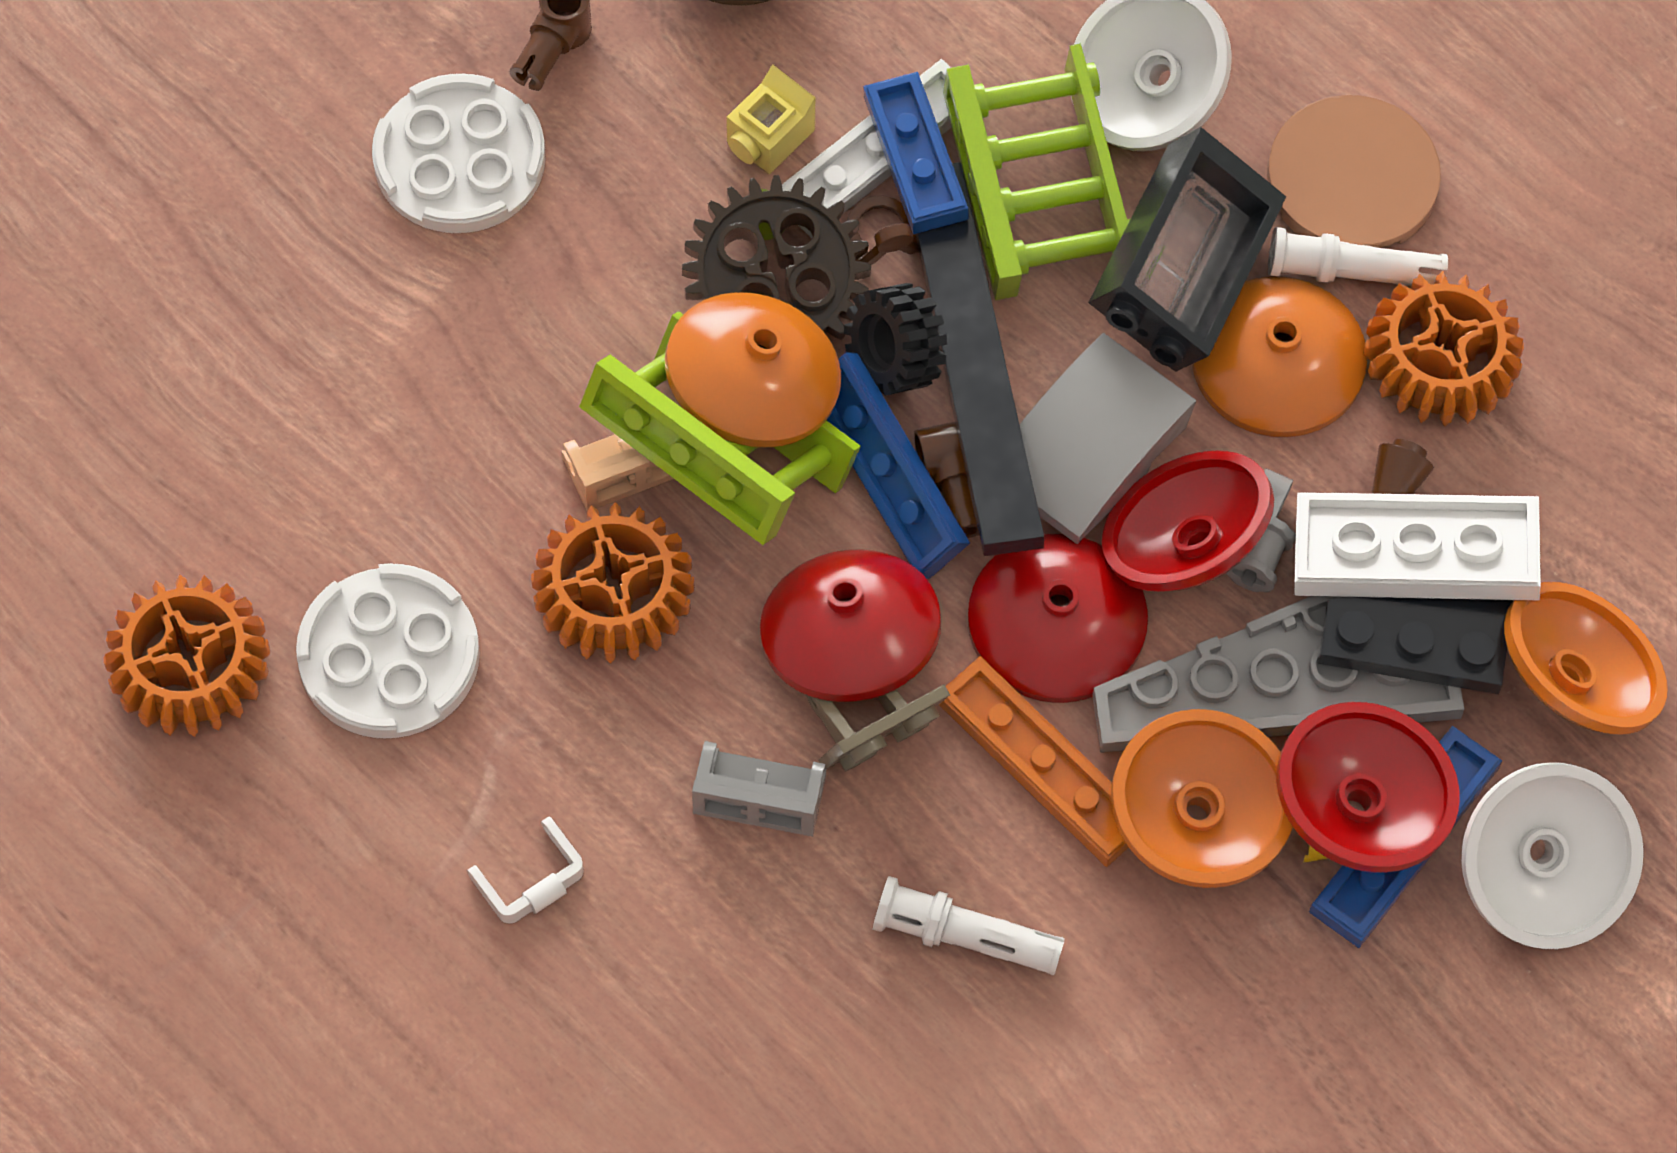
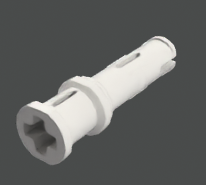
(1329, 258)
(940, 921)

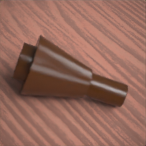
(1400, 468)

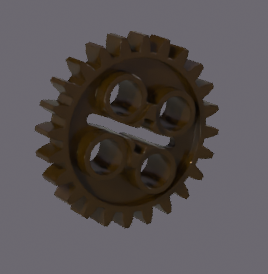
(825, 258)

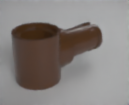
(551, 37)
(943, 459)

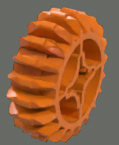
(1452, 320)
(655, 565)
(164, 665)

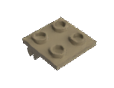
(902, 722)

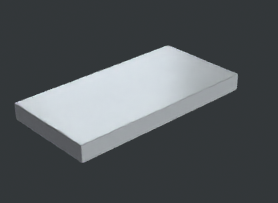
(1417, 546)

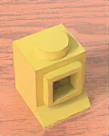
(771, 121)

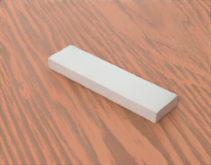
(857, 160)

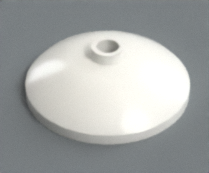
(1134, 46)
(1587, 863)

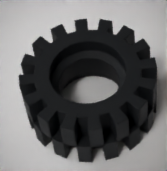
(897, 337)

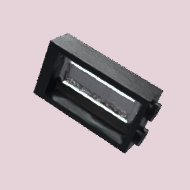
(1187, 250)

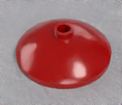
(1188, 521)
(854, 645)
(1049, 648)
(1383, 764)

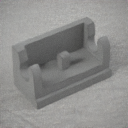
(758, 791)

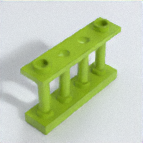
(984, 154)
(701, 458)

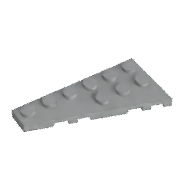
(1261, 676)

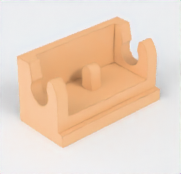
(609, 471)

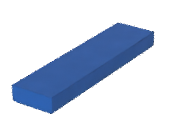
(895, 472)
(1360, 899)

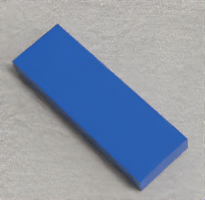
(915, 153)

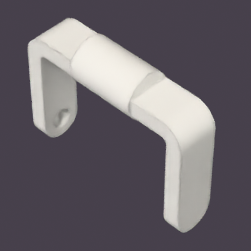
(543, 892)

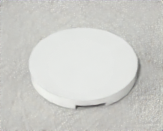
(458, 154)
(388, 651)

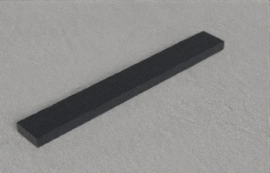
(980, 388)

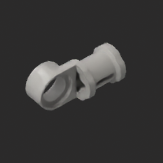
(1258, 568)

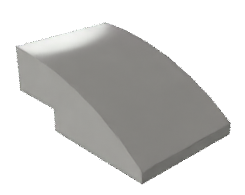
(1099, 434)

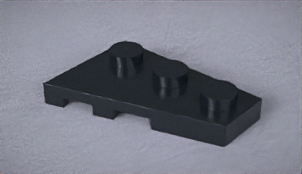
(1419, 639)

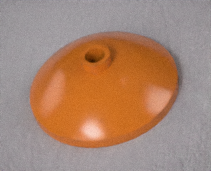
(1278, 384)
(748, 390)
(1586, 659)
(1207, 763)

